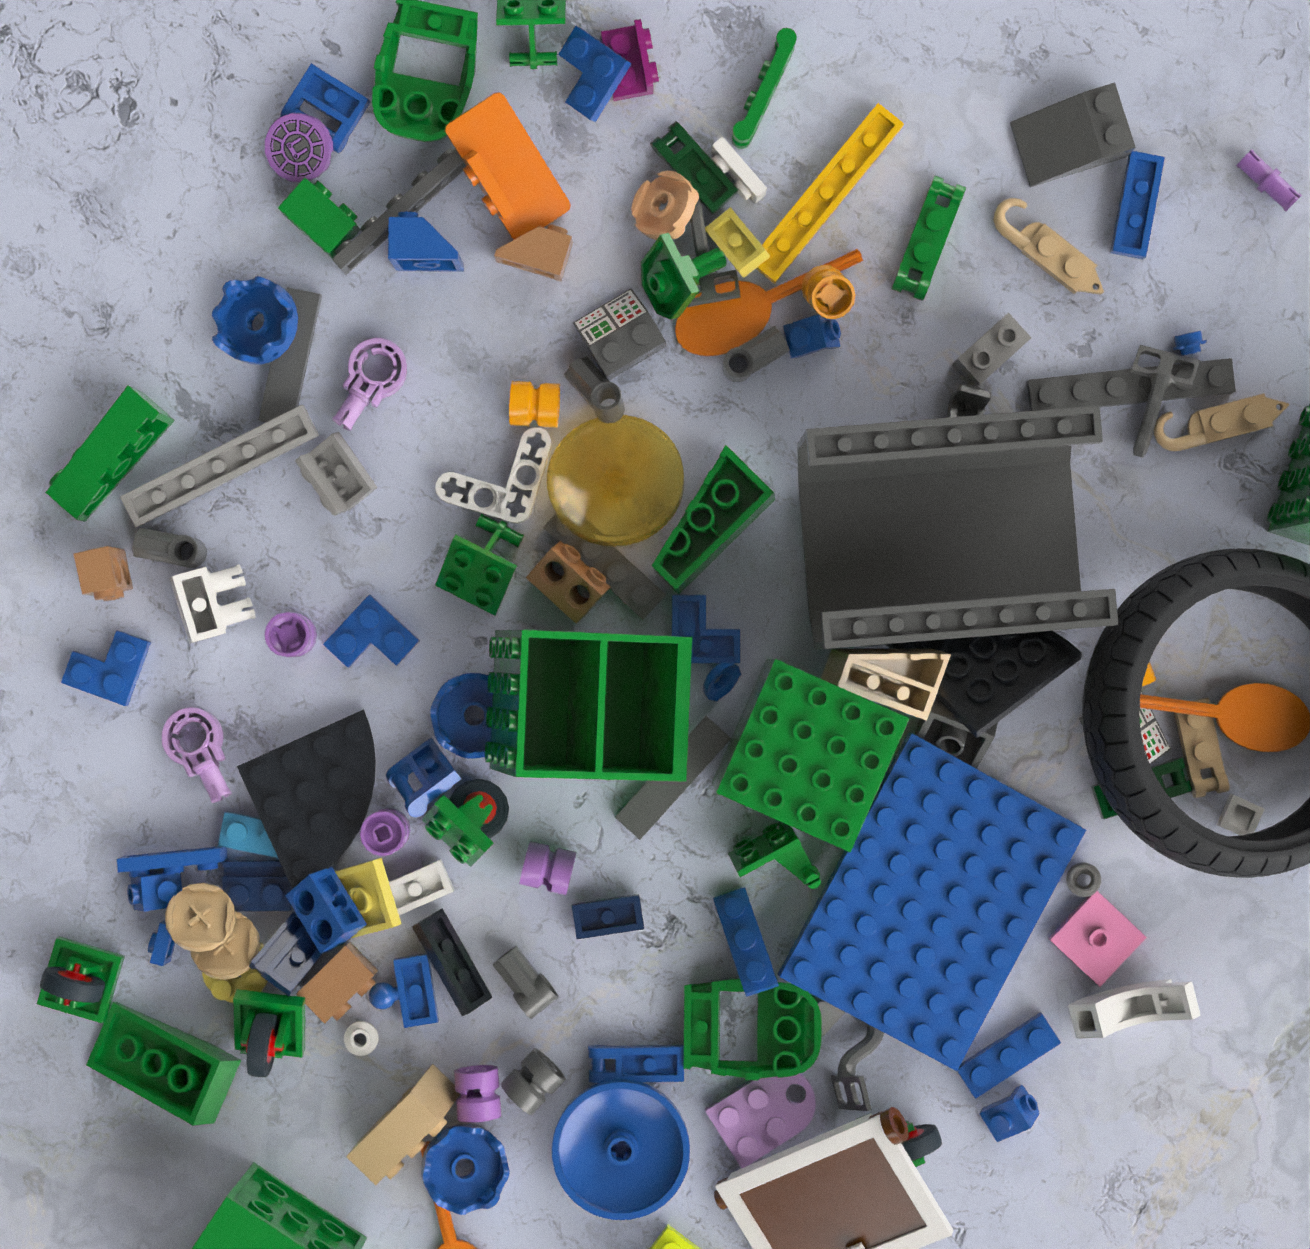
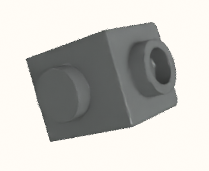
(968, 401)

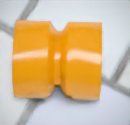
(828, 291)
(534, 404)

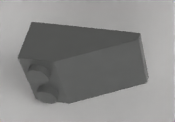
(1073, 135)

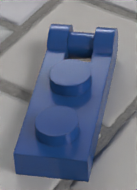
(637, 1063)

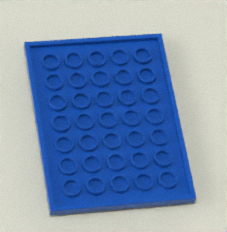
(932, 902)

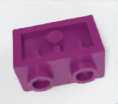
(632, 45)

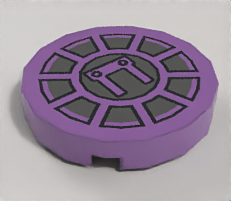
(298, 147)

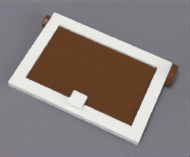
(837, 1192)

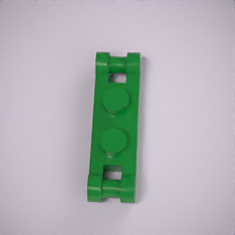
(758, 101)
(928, 238)

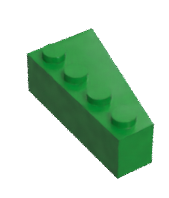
(109, 453)
(715, 517)

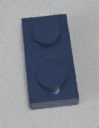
(607, 916)

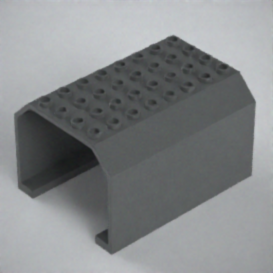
(945, 528)

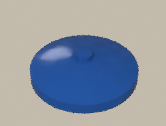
(621, 1149)

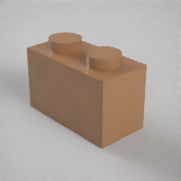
(337, 982)

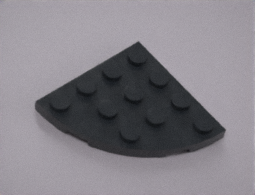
(996, 672)
(314, 794)

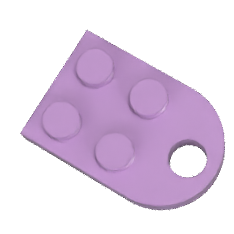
(760, 1116)

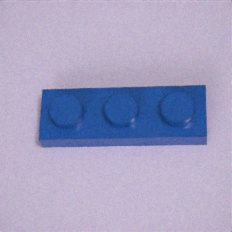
(1137, 205)
(172, 861)
(745, 942)
(1008, 1055)

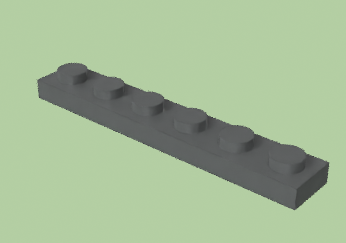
(375, 229)
(1126, 388)

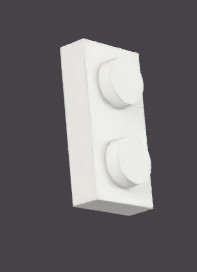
(745, 179)
(421, 887)

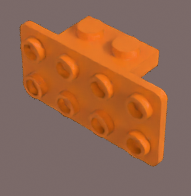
(506, 166)

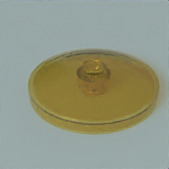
(615, 481)

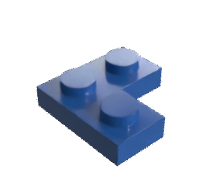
(601, 72)
(371, 625)
(707, 644)
(110, 678)

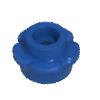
(1189, 343)

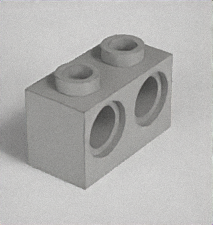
(991, 350)

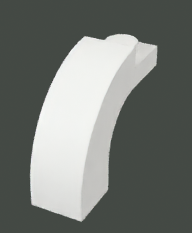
(1133, 1005)

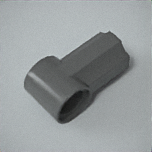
(757, 353)
(595, 389)
(167, 548)
(530, 989)

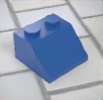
(419, 246)

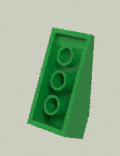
(164, 1065)

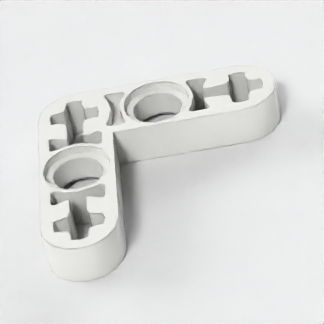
(503, 496)

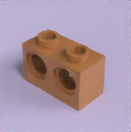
(103, 573)
(563, 588)

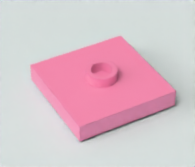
(1097, 938)

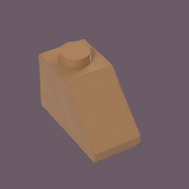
(538, 252)

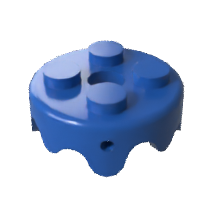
(235, 318)
(449, 718)
(482, 1185)

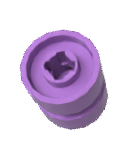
(290, 634)
(385, 831)
(547, 868)
(480, 1105)

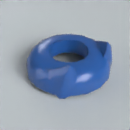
(725, 684)

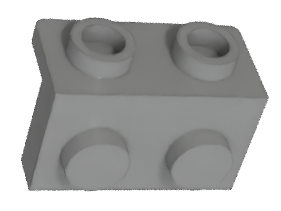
(336, 474)

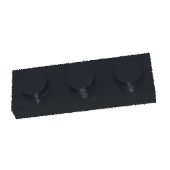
(452, 962)

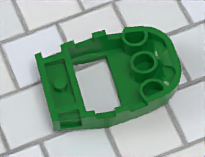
(414, 105)
(786, 1031)

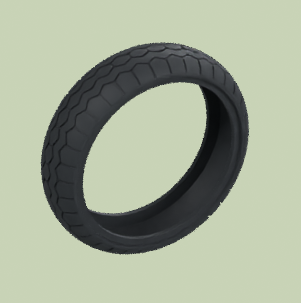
(1113, 712)

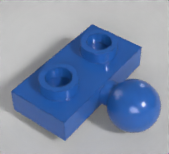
(413, 990)

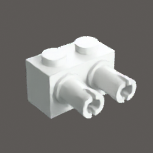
(197, 602)

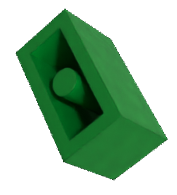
(319, 217)

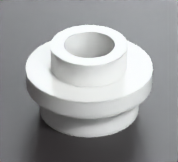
(368, 1030)

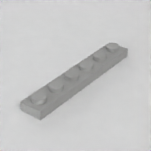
(219, 465)

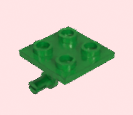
(531, 14)
(475, 571)
(775, 843)

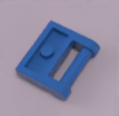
(332, 99)
(432, 771)

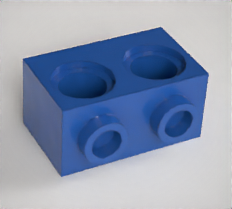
(326, 909)

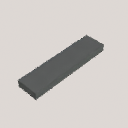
(288, 371)
(657, 796)

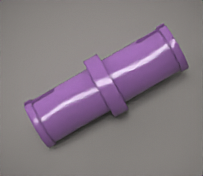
(1268, 180)

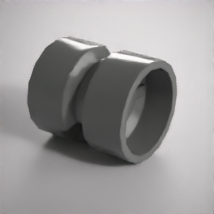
(533, 1081)

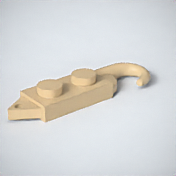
(1049, 251)
(1222, 422)

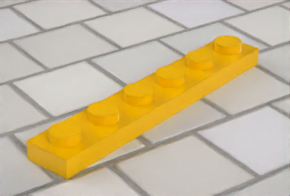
(828, 190)

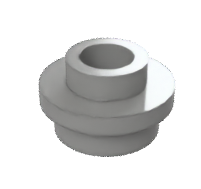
(1083, 868)

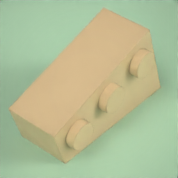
(891, 677)
(404, 1126)

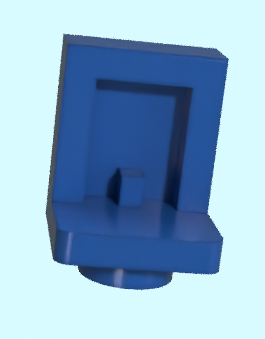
(811, 335)
(153, 891)
(161, 946)
(1011, 1114)

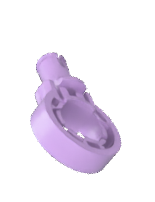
(357, 398)
(210, 750)

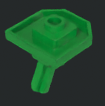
(673, 279)

